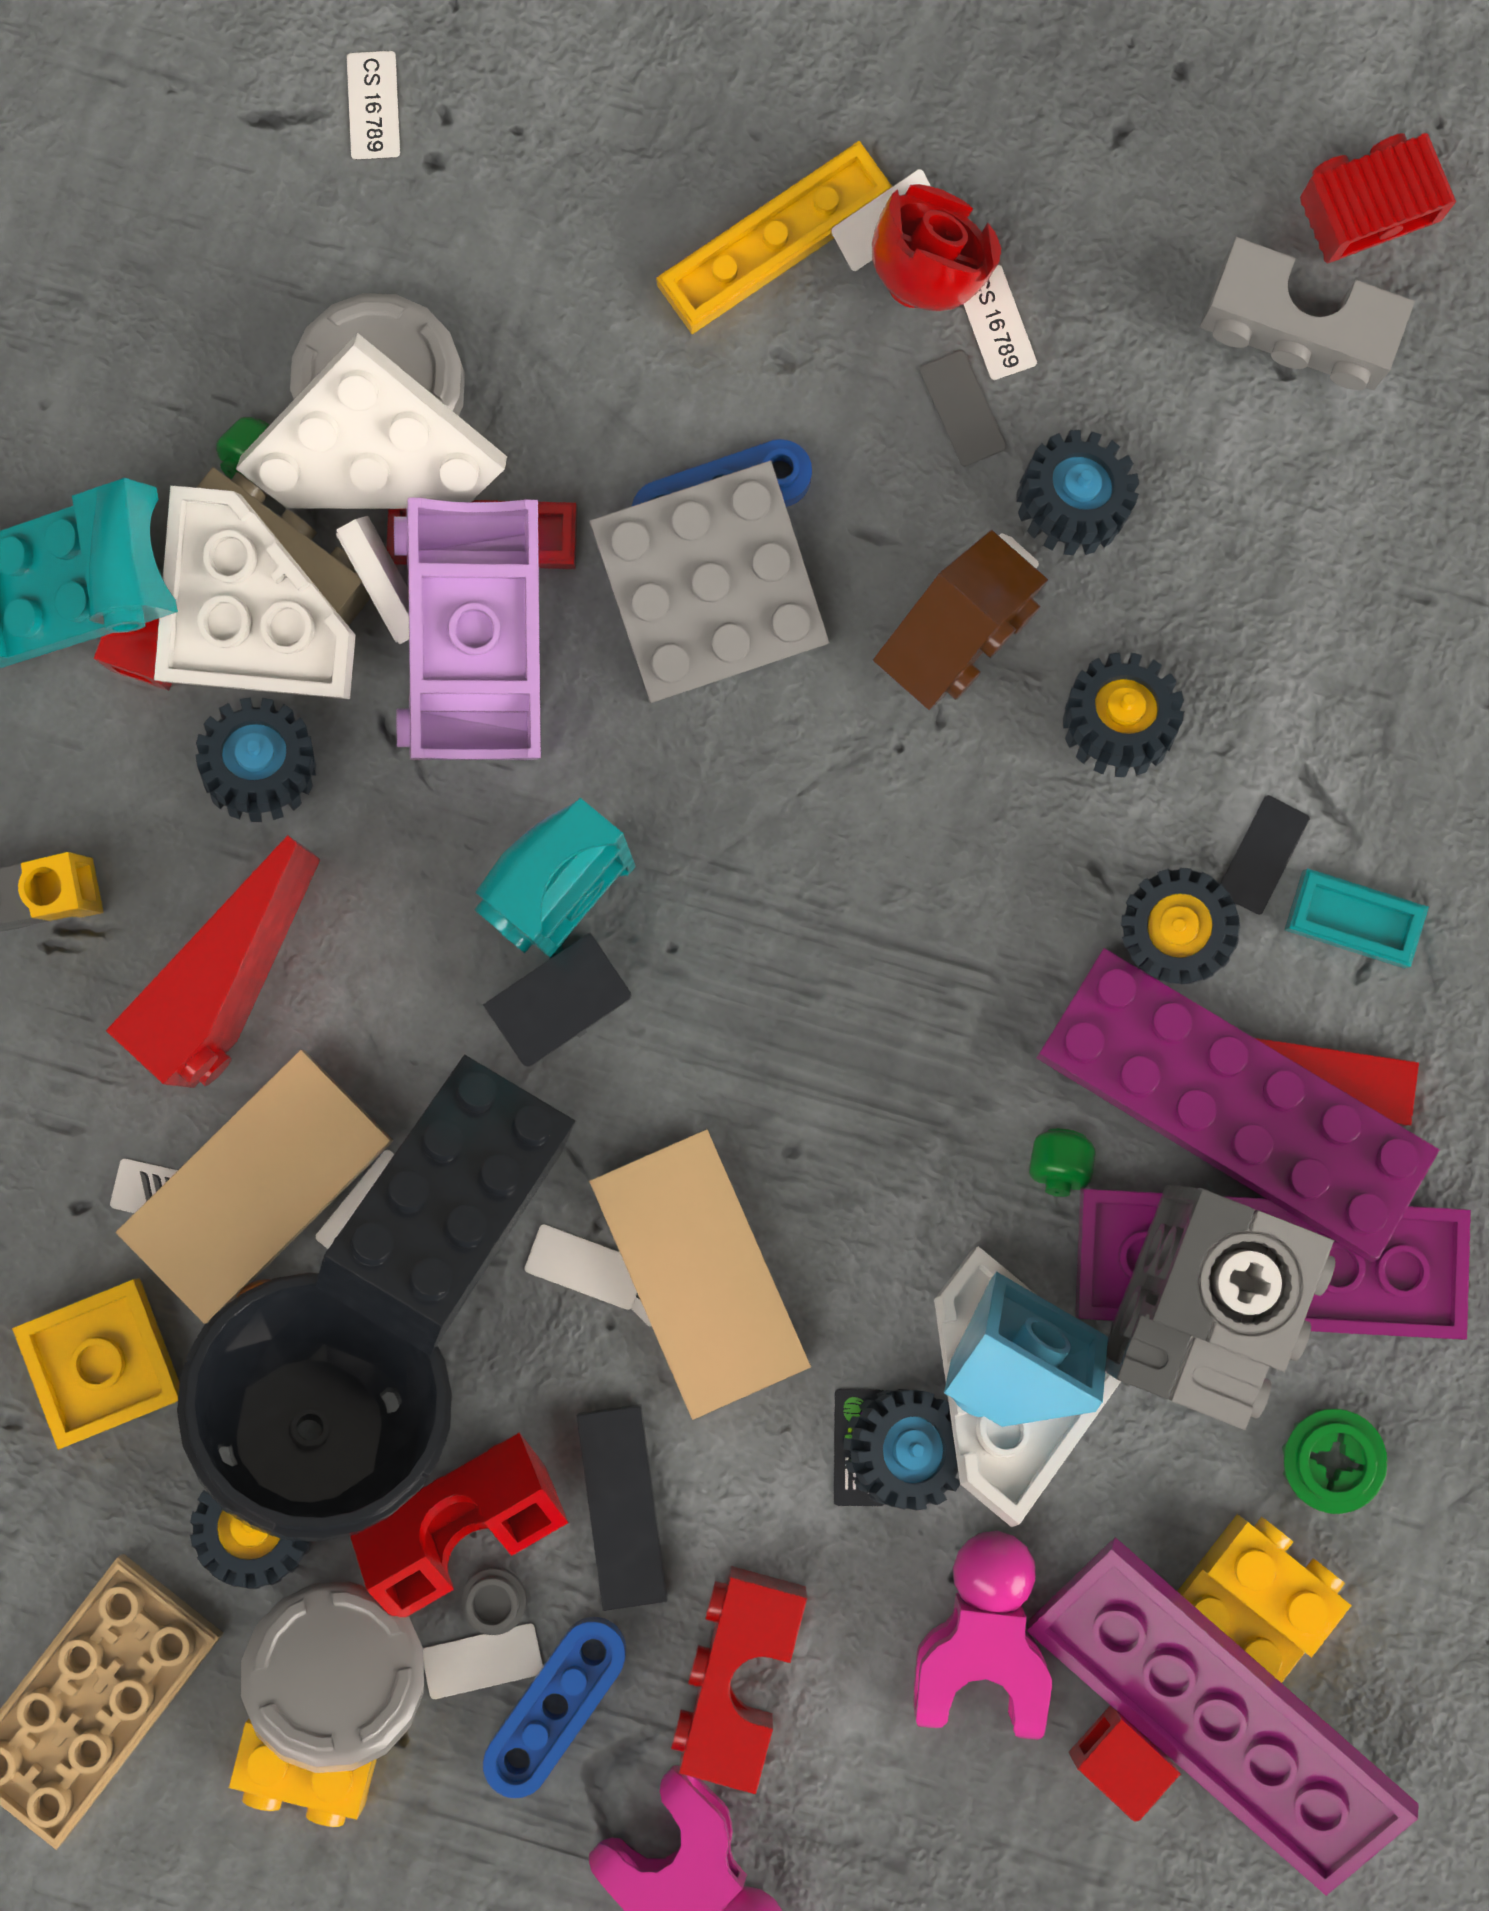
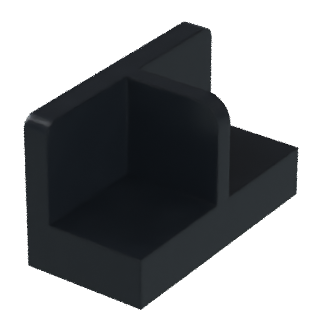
(558, 1000)

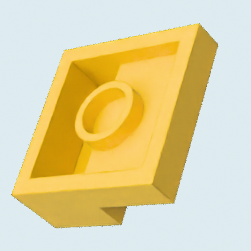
(1265, 1595)
(270, 1781)

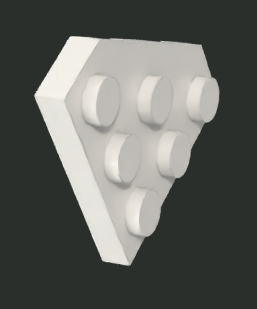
(369, 441)
(244, 606)
(996, 1463)

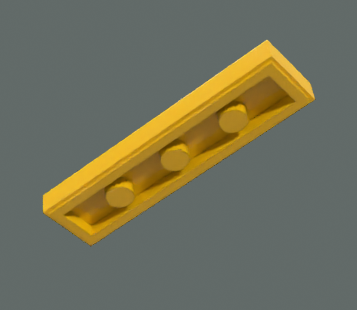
(771, 238)

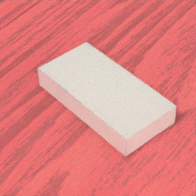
(377, 574)

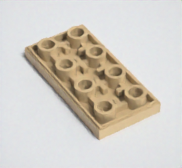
(254, 1186)
(700, 1274)
(95, 1697)

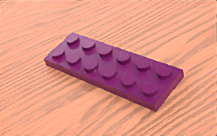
(1239, 1105)
(1409, 1292)
(1222, 1717)

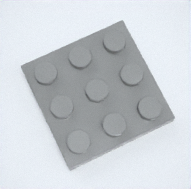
(709, 581)

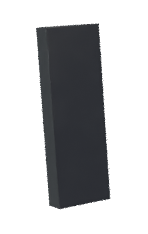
(622, 1507)

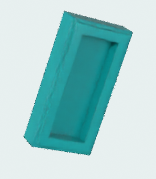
(1356, 918)

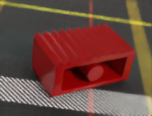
(1376, 196)

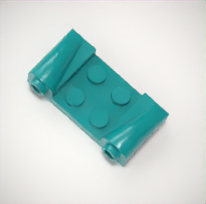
(80, 573)
(553, 877)

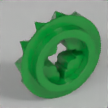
(1349, 1487)

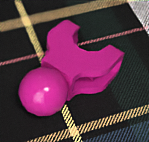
(986, 1638)
(693, 1877)

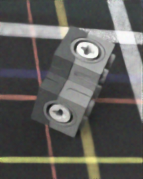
(1216, 1304)

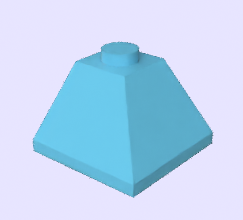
(1026, 1359)

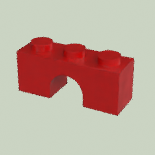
(498, 1491)
(723, 1736)

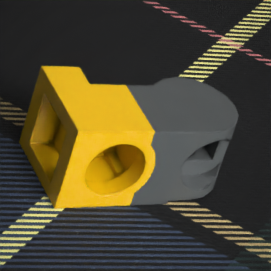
(48, 890)

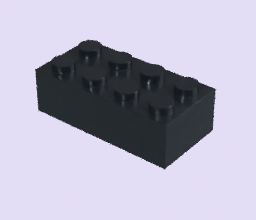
(444, 1204)

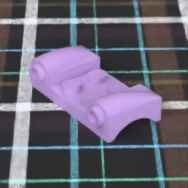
(471, 630)

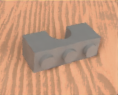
(1255, 310)

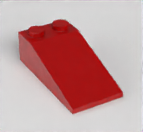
(208, 989)

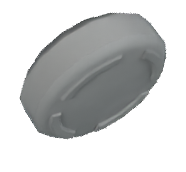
(397, 329)
(331, 1678)

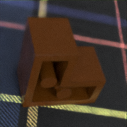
(962, 614)

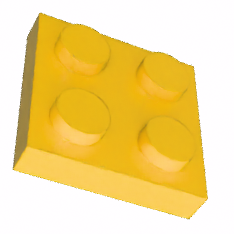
(98, 1363)

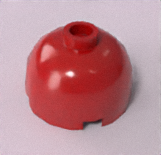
(931, 249)

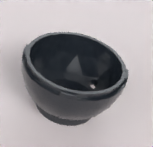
(299, 1357)

